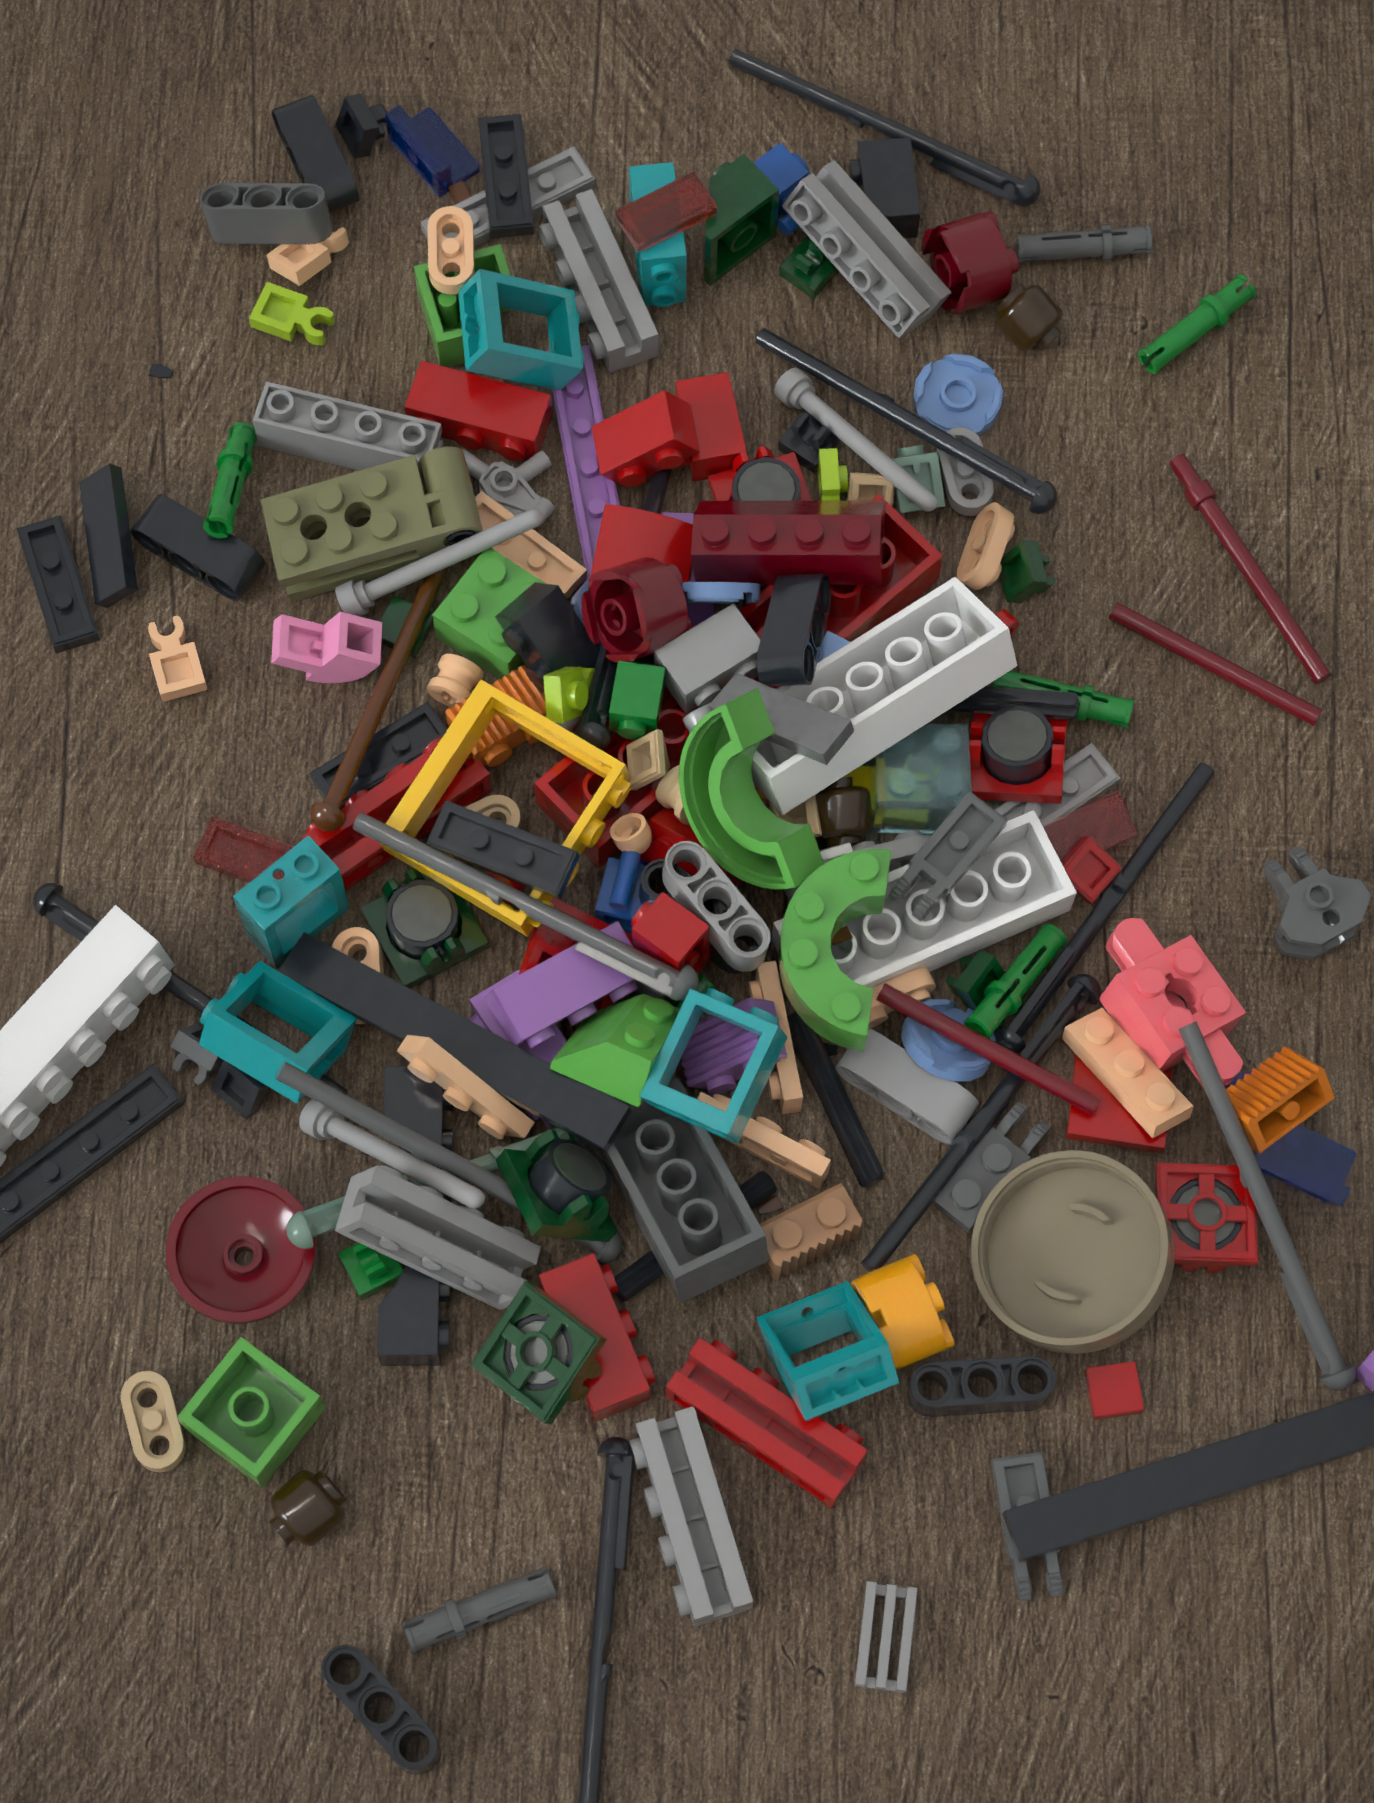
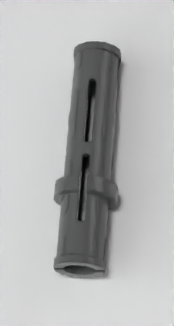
(1088, 243)
(469, 1613)

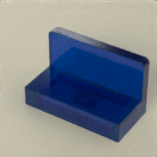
(431, 148)
(1309, 1164)

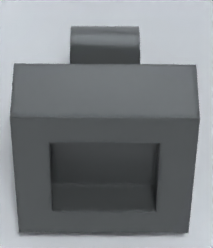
(188, 1045)

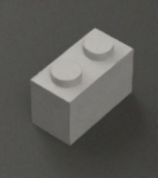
(708, 657)

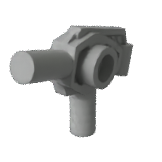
(509, 484)

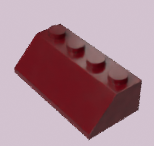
(788, 537)

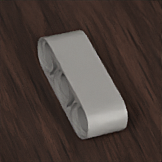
(714, 884)
(899, 1084)

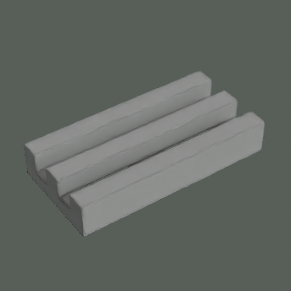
(891, 1593)

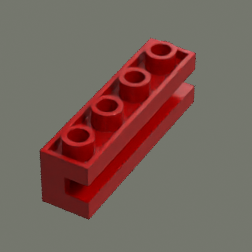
(360, 855)
(766, 1421)

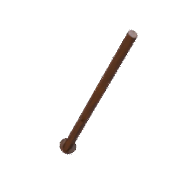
(327, 814)

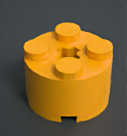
(905, 1310)

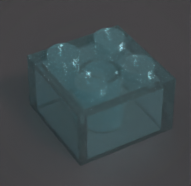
(920, 779)

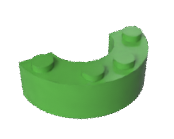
(725, 806)
(810, 976)

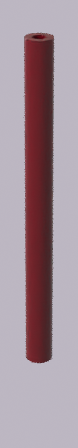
(1215, 664)
(988, 1049)

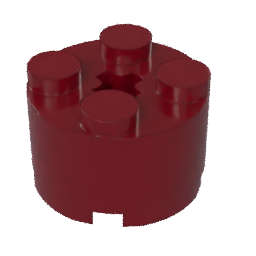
(971, 261)
(635, 608)

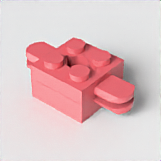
(1148, 1003)

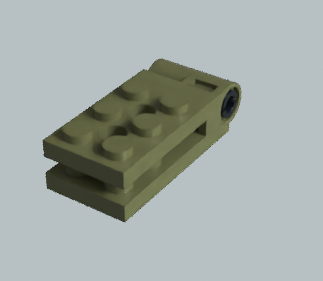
(370, 521)

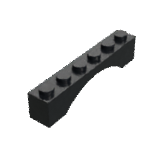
(412, 1311)

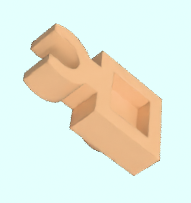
(303, 261)
(176, 665)

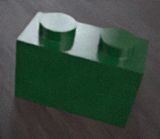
(743, 218)

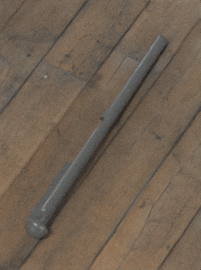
(591, 941)
(420, 1146)
(1334, 1370)

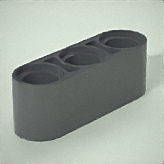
(266, 213)

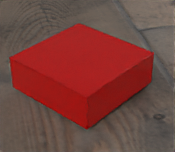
(1090, 868)
(1114, 1390)

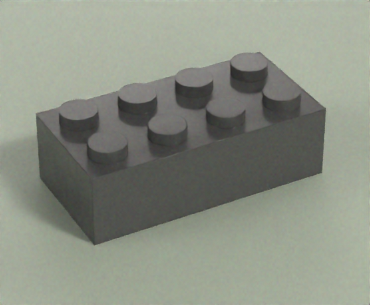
(684, 1200)

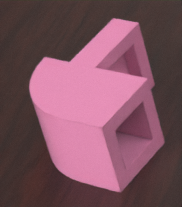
(328, 653)

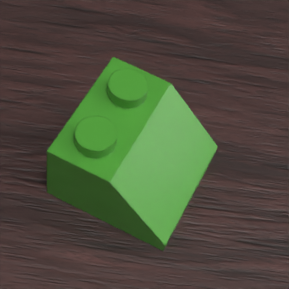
(618, 1047)

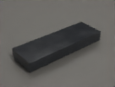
(506, 176)
(108, 536)
(58, 584)
(393, 745)
(503, 849)

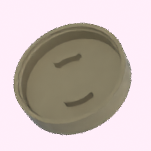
(1072, 1252)

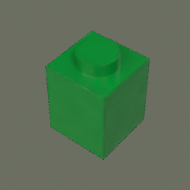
(636, 699)

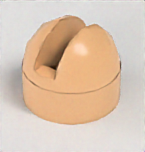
(631, 833)

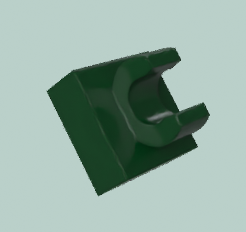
(808, 268)
(1024, 572)
(975, 978)

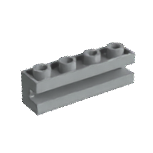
(866, 249)
(601, 282)
(339, 429)
(436, 1236)
(693, 1517)

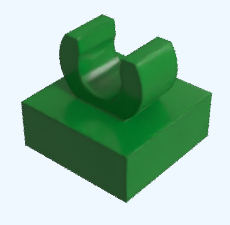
(369, 1269)

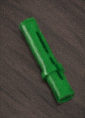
(1211, 313)
(233, 468)
(1091, 703)
(1042, 947)

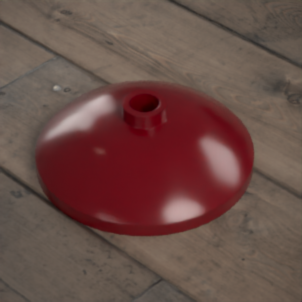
(215, 1229)

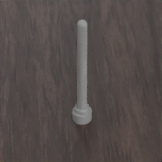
(797, 391)
(358, 596)
(328, 1124)

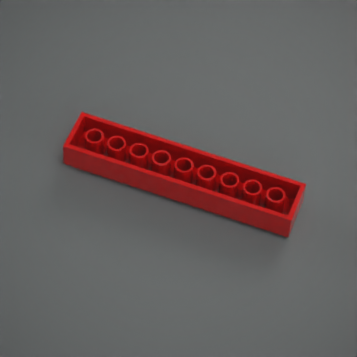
(908, 571)

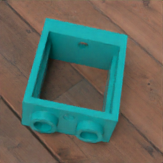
(663, 265)
(483, 335)
(300, 902)
(262, 1055)
(733, 1121)
(840, 1375)

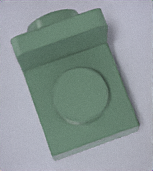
(925, 470)

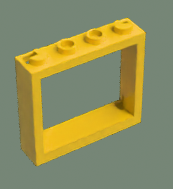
(453, 751)

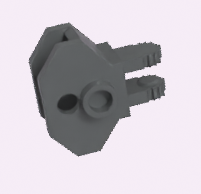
(1317, 910)

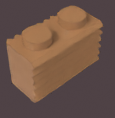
(810, 1230)

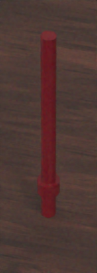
(1202, 498)

